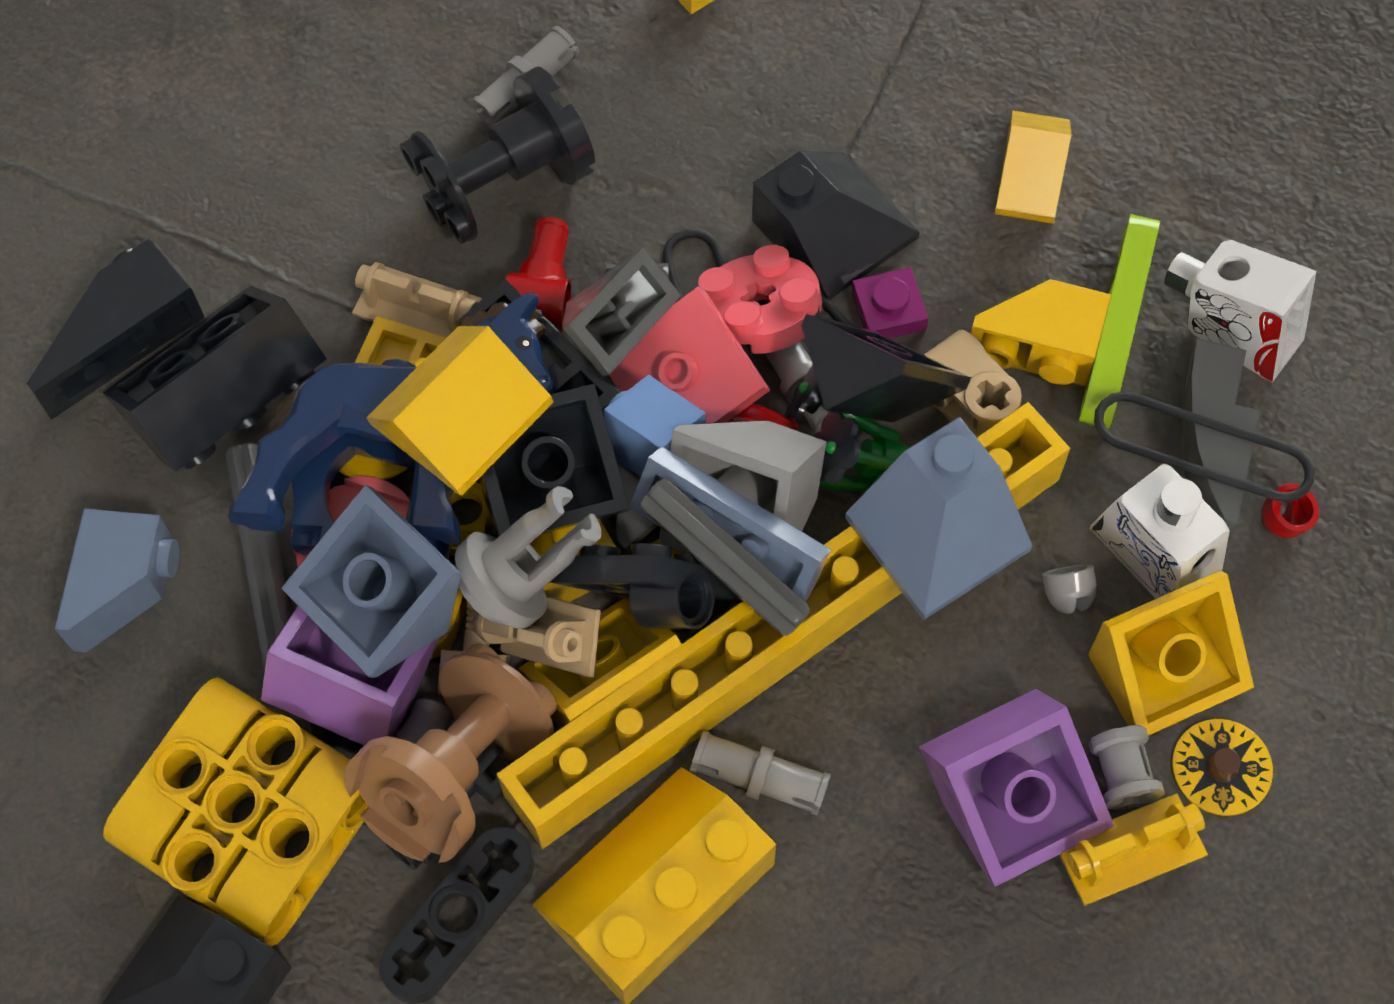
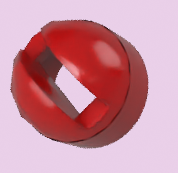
(1297, 518)

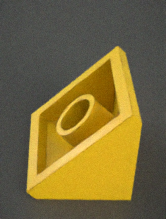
(462, 407)
(621, 655)
(1174, 655)

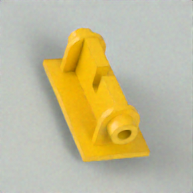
(1136, 849)

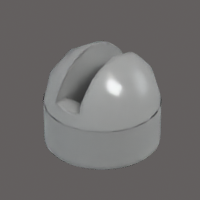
(1071, 587)

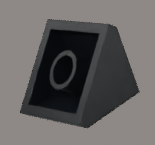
(873, 374)
(560, 449)

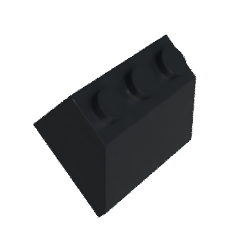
(216, 377)

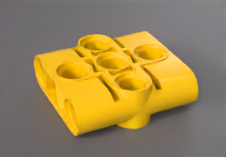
(176, 826)

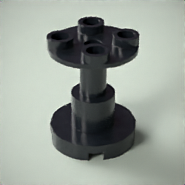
(518, 146)

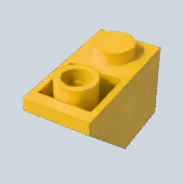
(1046, 331)

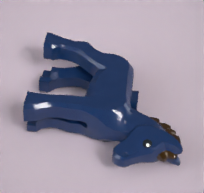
(327, 426)

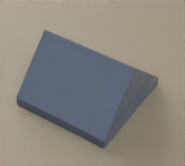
(376, 585)

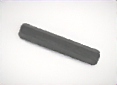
(725, 557)

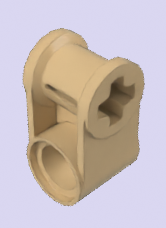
(991, 390)

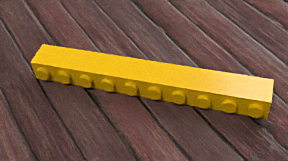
(732, 663)

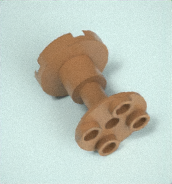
(420, 788)

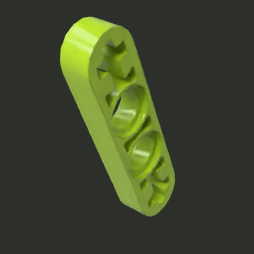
(1121, 317)

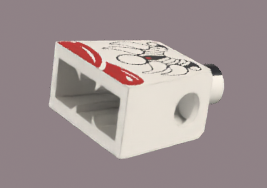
(1246, 302)

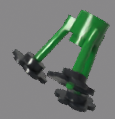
(842, 446)

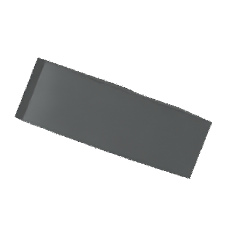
(1211, 390)

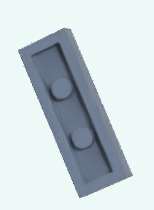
(775, 543)

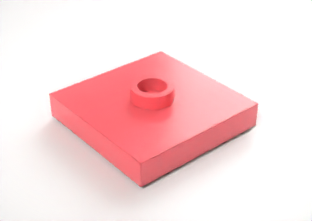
(696, 358)

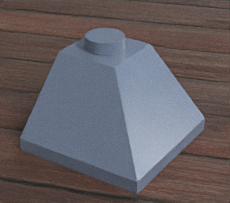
(941, 519)

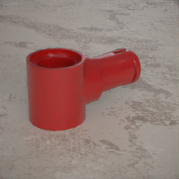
(544, 270)

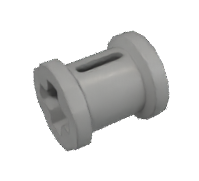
(1126, 767)

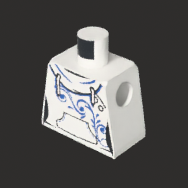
(1164, 532)

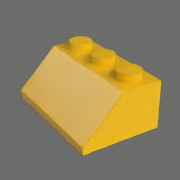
(657, 882)

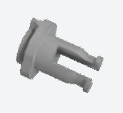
(507, 576)

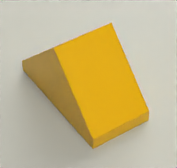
(1033, 166)

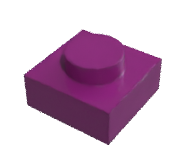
(890, 303)

